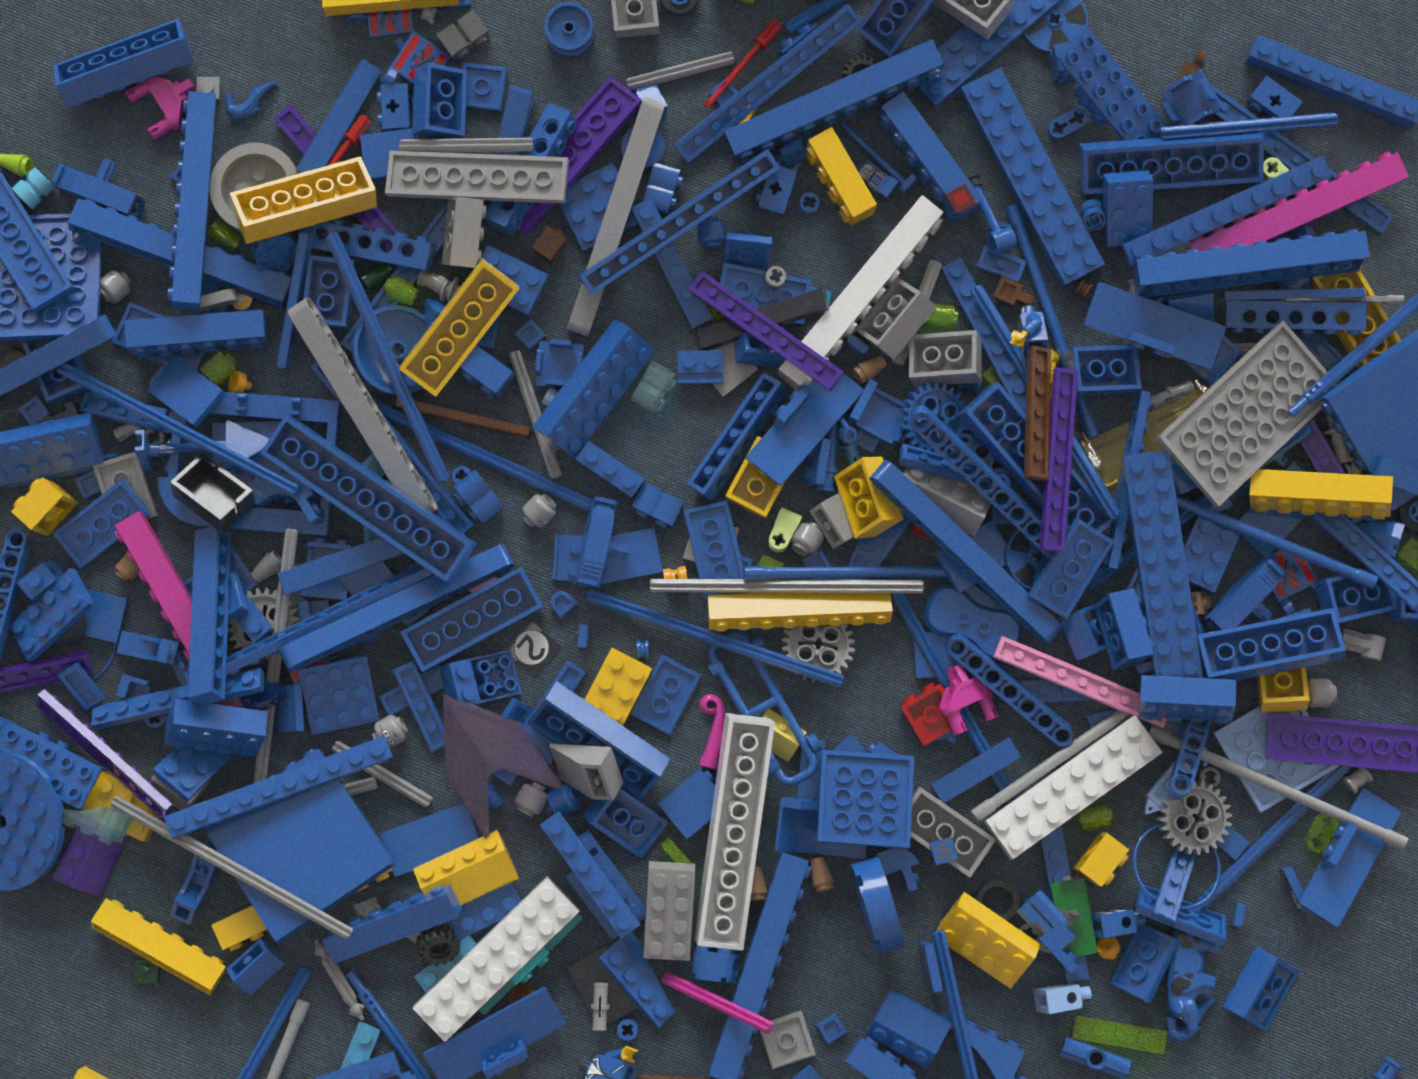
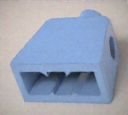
(1060, 997)

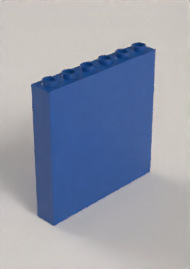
(1379, 411)
(308, 846)

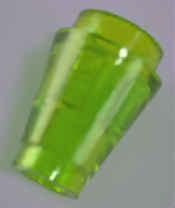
(224, 234)

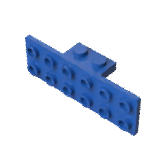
(1108, 90)
(1154, 326)
(801, 427)
(70, 774)
(1347, 860)
(496, 1040)

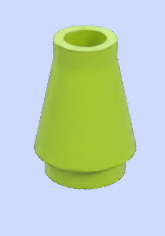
(16, 163)

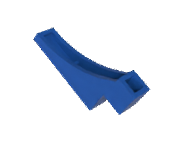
(998, 1055)

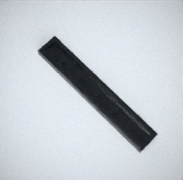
(780, 313)

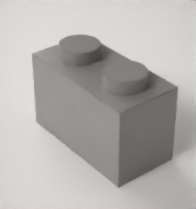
(833, 521)

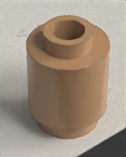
(127, 569)

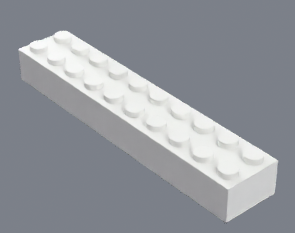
(868, 286)
(734, 831)

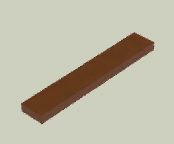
(1037, 413)
(471, 419)

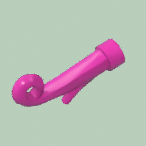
(712, 750)

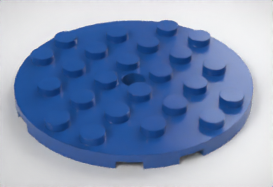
(33, 819)

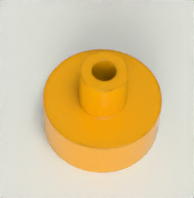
(238, 382)
(1108, 947)

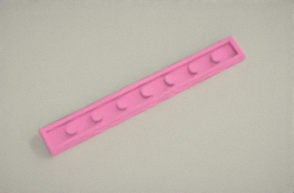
(1071, 678)

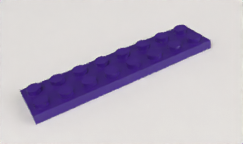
(595, 128)
(1341, 742)

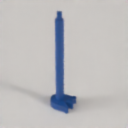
(906, 184)

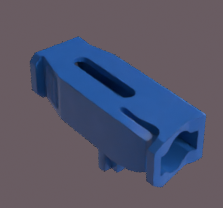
(98, 188)
(597, 543)
(1246, 596)

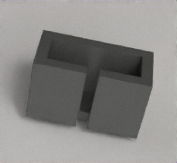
(463, 38)

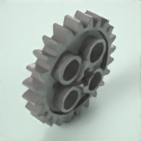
(260, 600)
(842, 643)
(1212, 827)

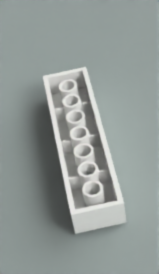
(1072, 787)
(496, 958)

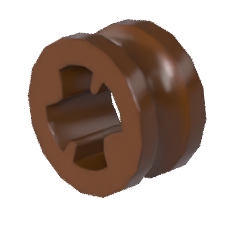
(1083, 288)

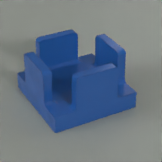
(1191, 99)
(557, 362)

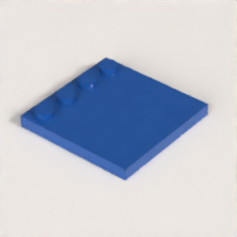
(865, 799)

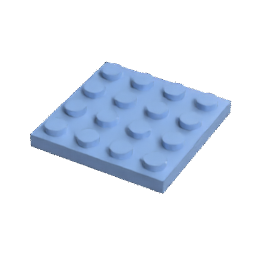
(1244, 744)

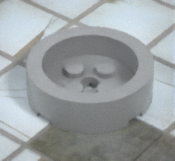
(244, 168)

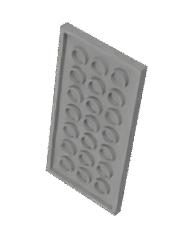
(1245, 415)

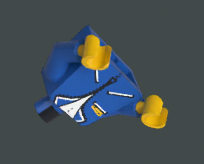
(611, 1065)

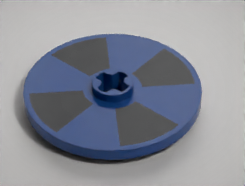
(1072, 20)
(1020, 559)

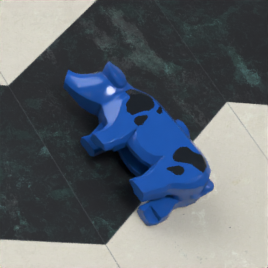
(1185, 977)

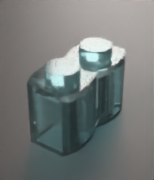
(653, 388)

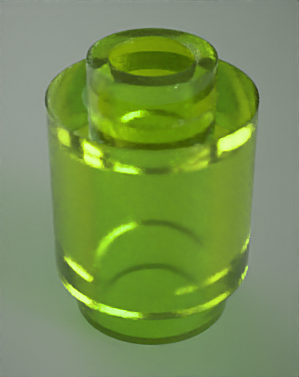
(400, 290)
(943, 316)
(1095, 817)

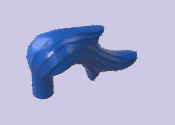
(250, 106)
(1180, 1033)

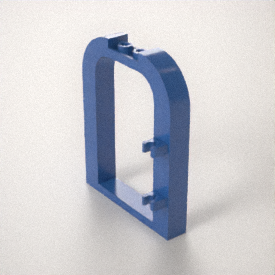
(260, 408)

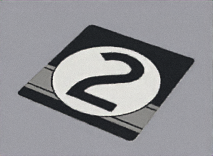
(533, 648)

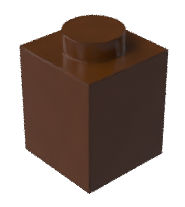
(550, 244)

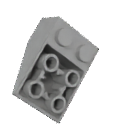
(588, 769)

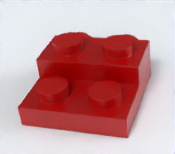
(925, 714)

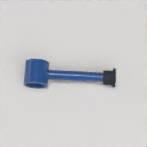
(999, 239)

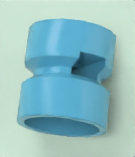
(33, 188)

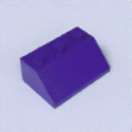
(88, 862)

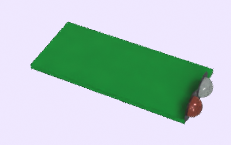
(1073, 895)

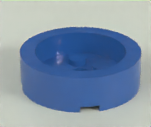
(877, 905)

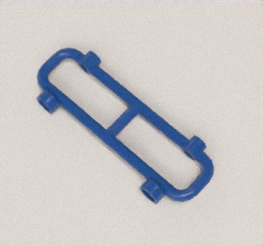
(809, 745)

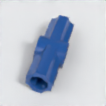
(1081, 1053)

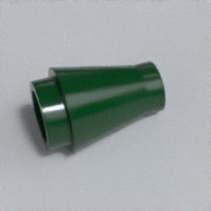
(374, 276)

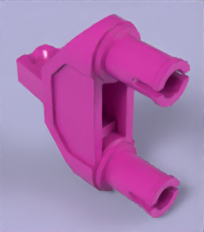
(170, 99)
(962, 693)

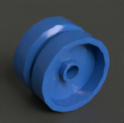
(564, 17)

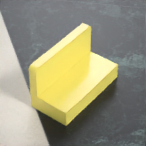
(784, 742)

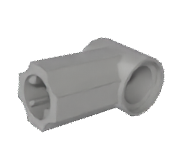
(1368, 645)

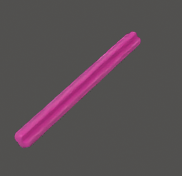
(717, 1002)

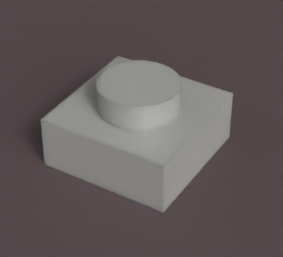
(209, 85)

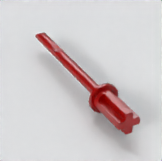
(761, 42)
(352, 137)

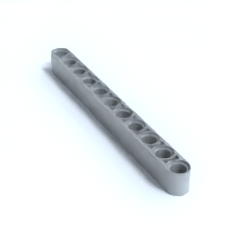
(618, 207)
(359, 403)

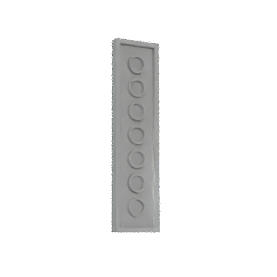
(477, 176)

